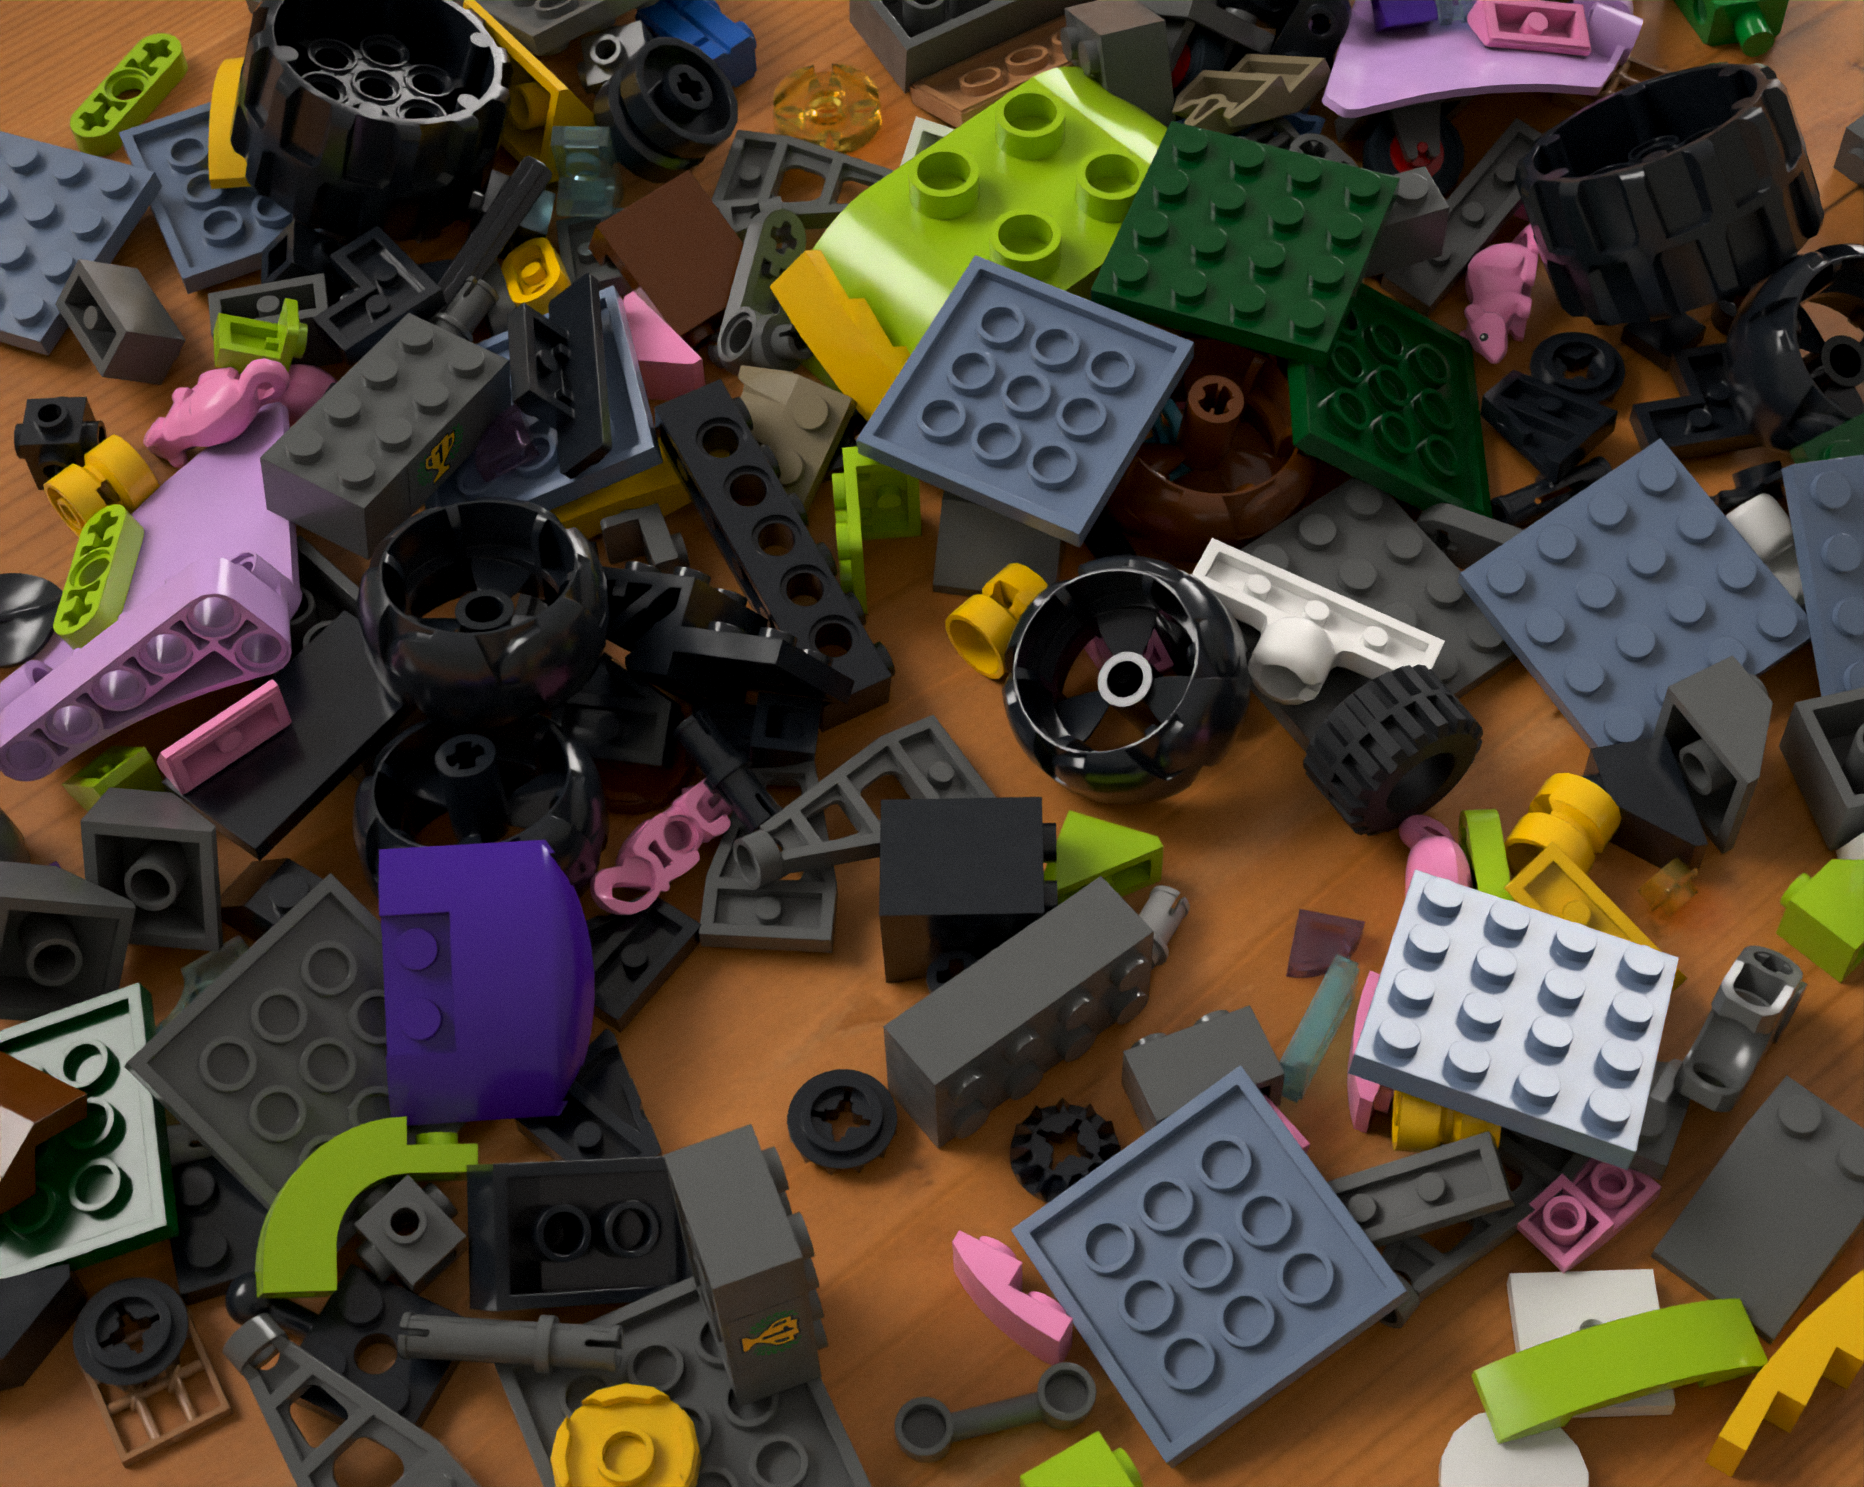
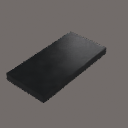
(335, 725)

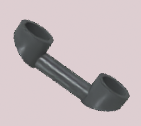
(1062, 1402)

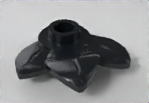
(1752, 482)

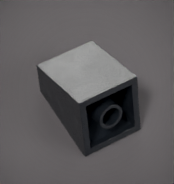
(960, 877)

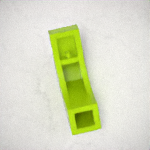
(301, 1228)

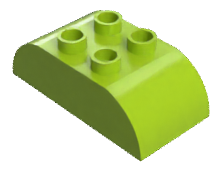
(1021, 184)

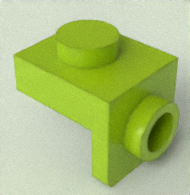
(244, 339)

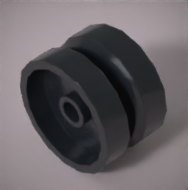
(666, 109)

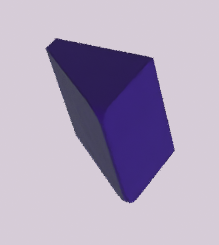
(1403, 14)

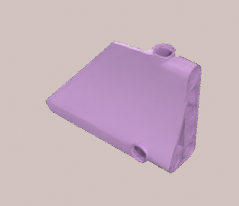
(1450, 61)
(198, 617)

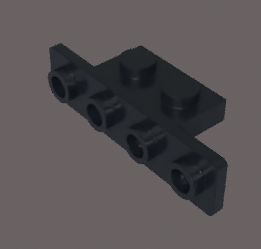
(562, 372)

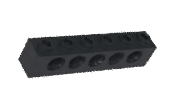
(713, 421)

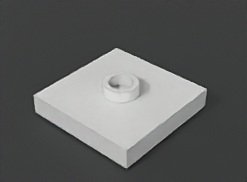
(1563, 1303)

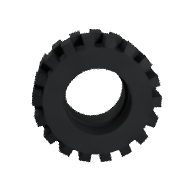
(1392, 749)

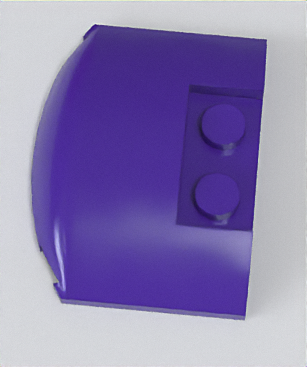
(482, 981)

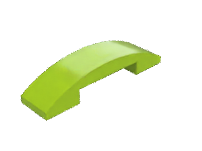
(1617, 1364)

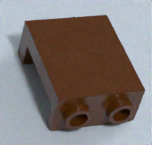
(674, 256)

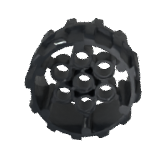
(370, 112)
(1670, 193)

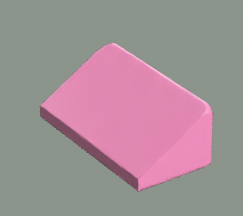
(1531, 26)
(225, 738)

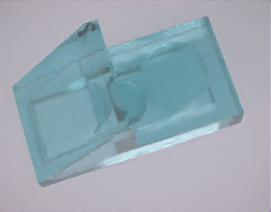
(587, 171)

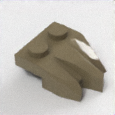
(1251, 92)
(798, 423)

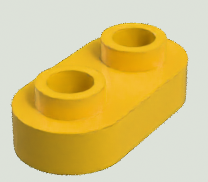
(534, 274)

